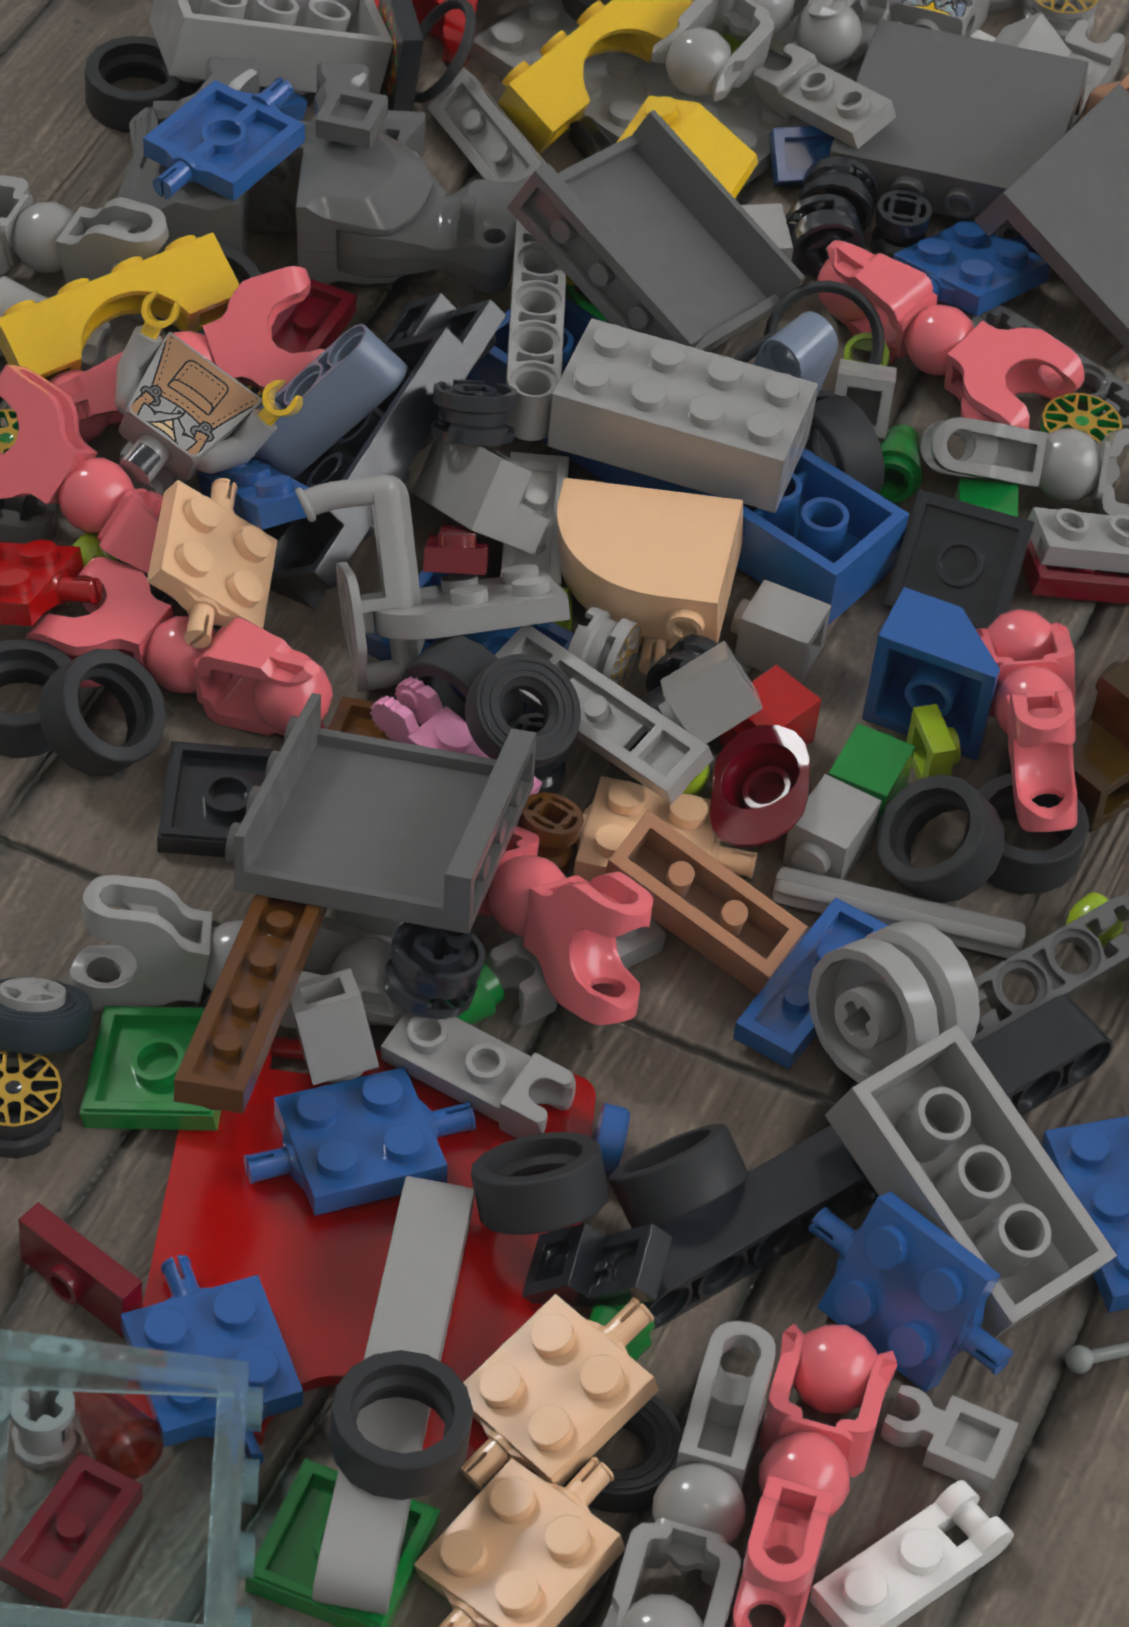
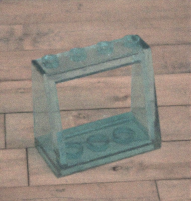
(100, 1367)

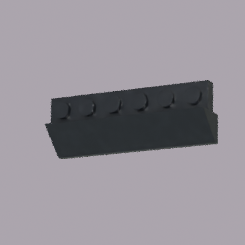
(436, 346)

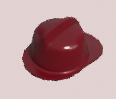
(759, 785)

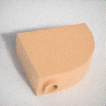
(650, 555)

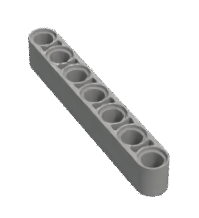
(410, 1315)

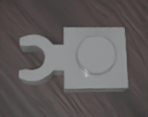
(959, 1442)

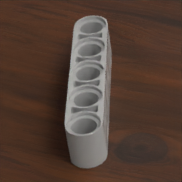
(534, 335)

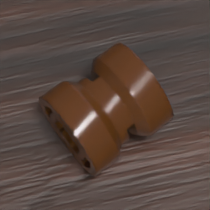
(557, 825)

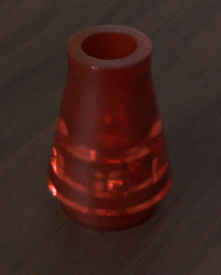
(119, 1433)

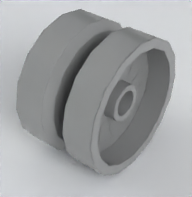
(890, 996)

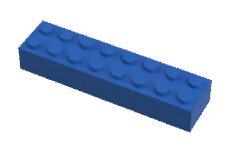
(827, 533)

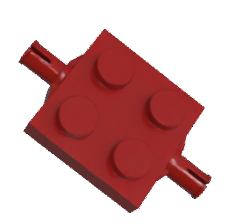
(39, 578)

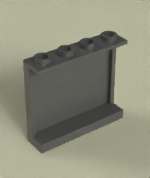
(965, 114)
(1077, 212)
(657, 240)
(380, 824)

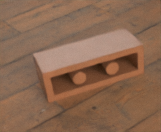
(707, 903)

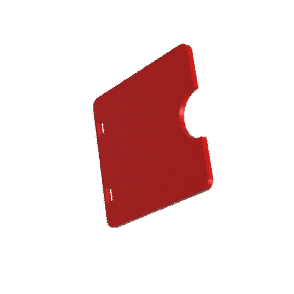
(330, 1266)

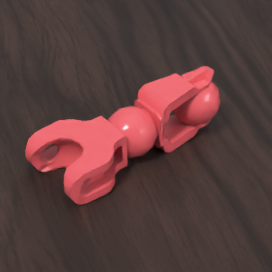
(235, 343)
(979, 363)
(62, 469)
(241, 678)
(1037, 711)
(571, 928)
(808, 1462)

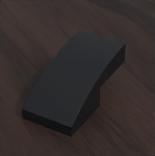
(597, 1268)

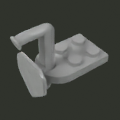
(415, 613)

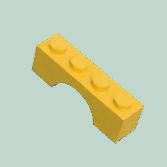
(552, 90)
(54, 331)

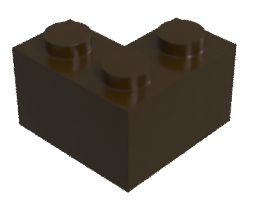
(1103, 749)

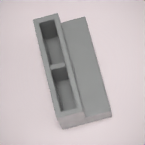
(481, 493)

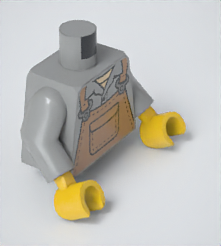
(185, 408)

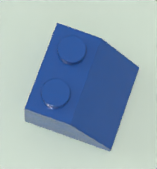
(928, 658)

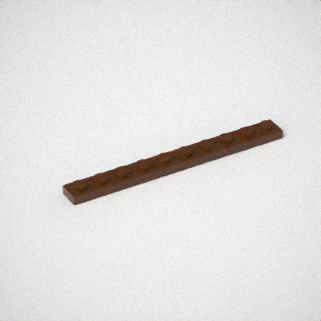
(256, 981)

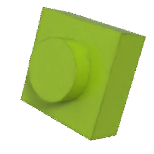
(935, 743)

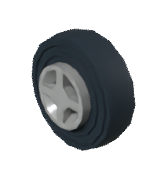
(42, 1015)

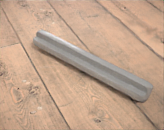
(964, 927)

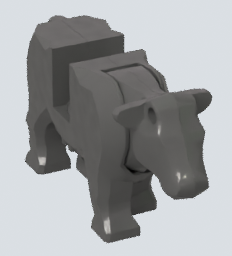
(354, 208)

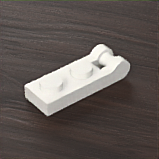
(912, 1563)

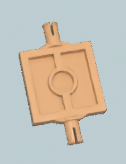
(211, 559)
(622, 804)
(557, 1392)
(522, 1550)

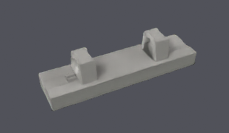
(617, 719)

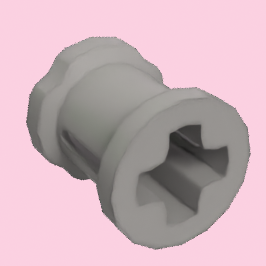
(43, 1427)

